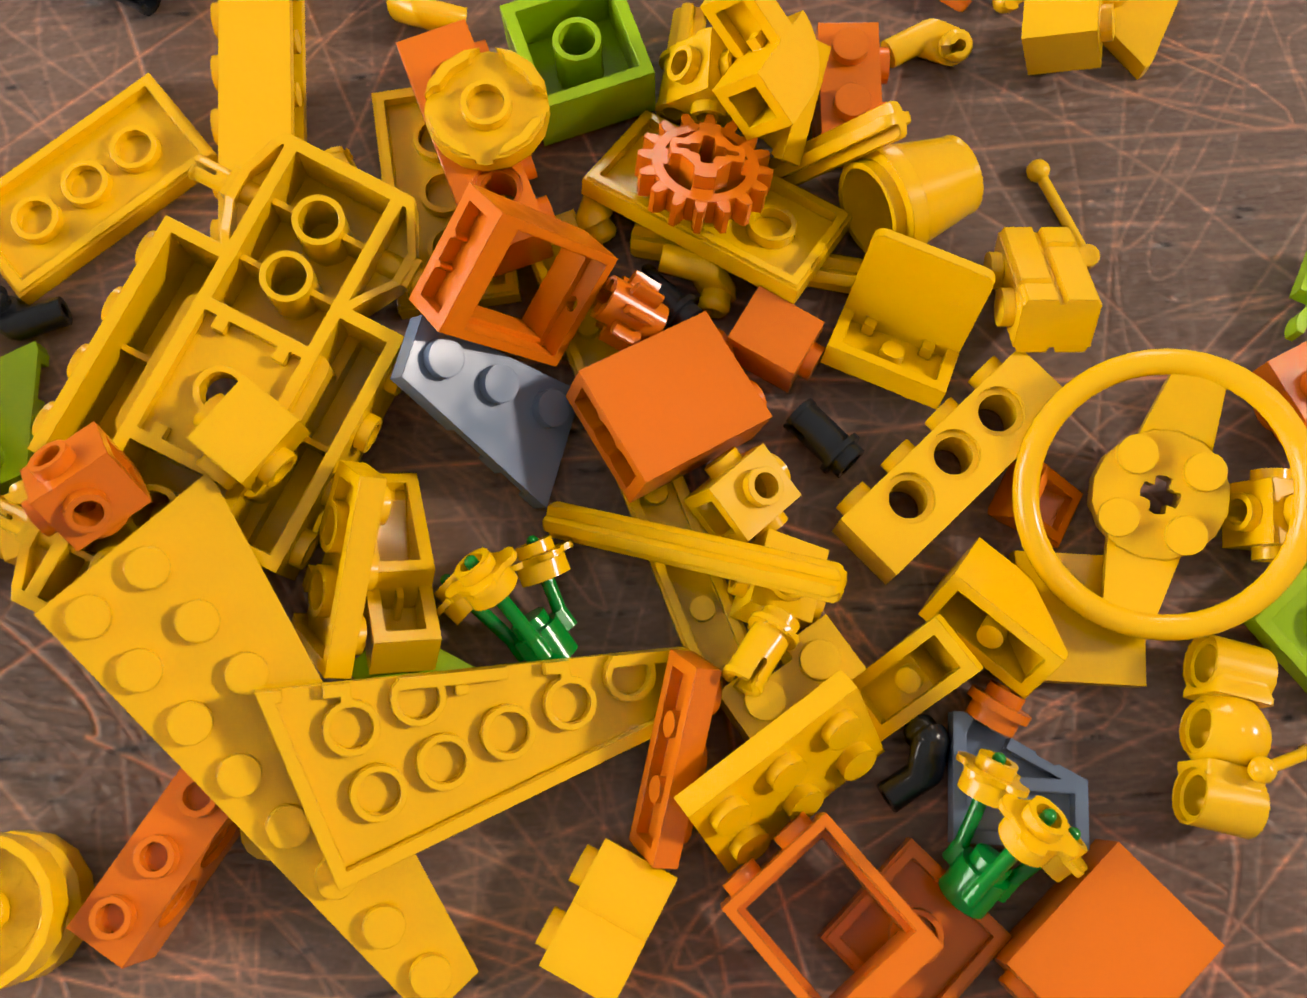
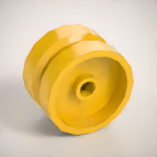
(40, 894)

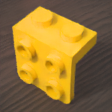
(908, 317)

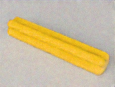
(846, 143)

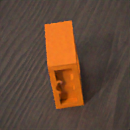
(472, 253)
(887, 968)

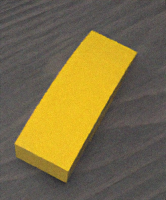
(402, 606)

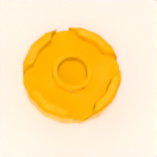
(487, 109)

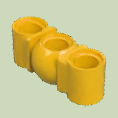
(1223, 734)

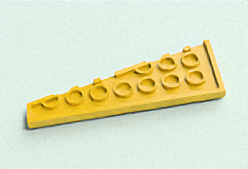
(181, 639)

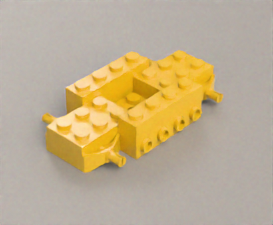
(278, 299)

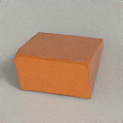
(1056, 498)

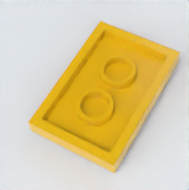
(783, 772)

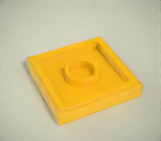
(1094, 652)

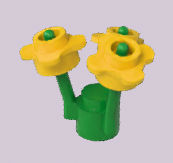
(487, 580)
(1030, 831)

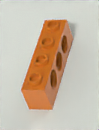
(421, 59)
(156, 875)

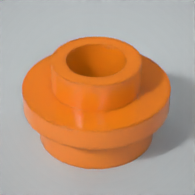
(997, 708)

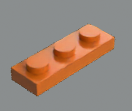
(675, 756)

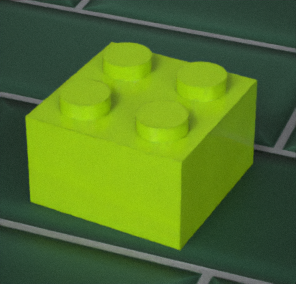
(588, 58)

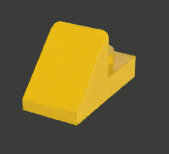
(915, 675)

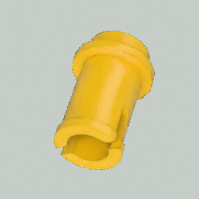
(757, 656)

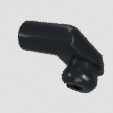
(24, 322)
(925, 765)

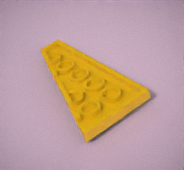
(434, 752)

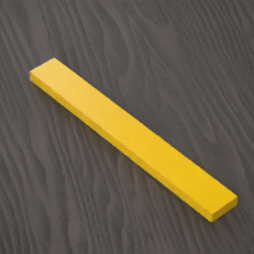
(694, 600)

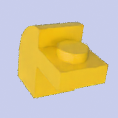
(772, 65)

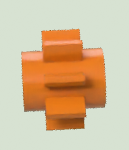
(629, 310)

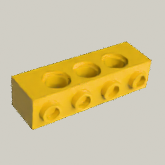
(890, 542)

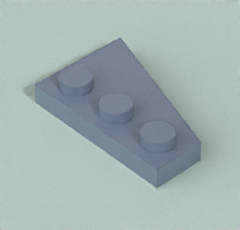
(492, 401)

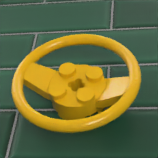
(1177, 448)

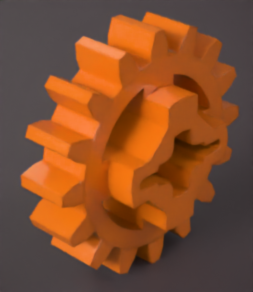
(703, 173)

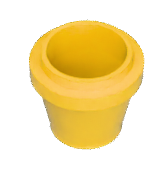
(911, 189)

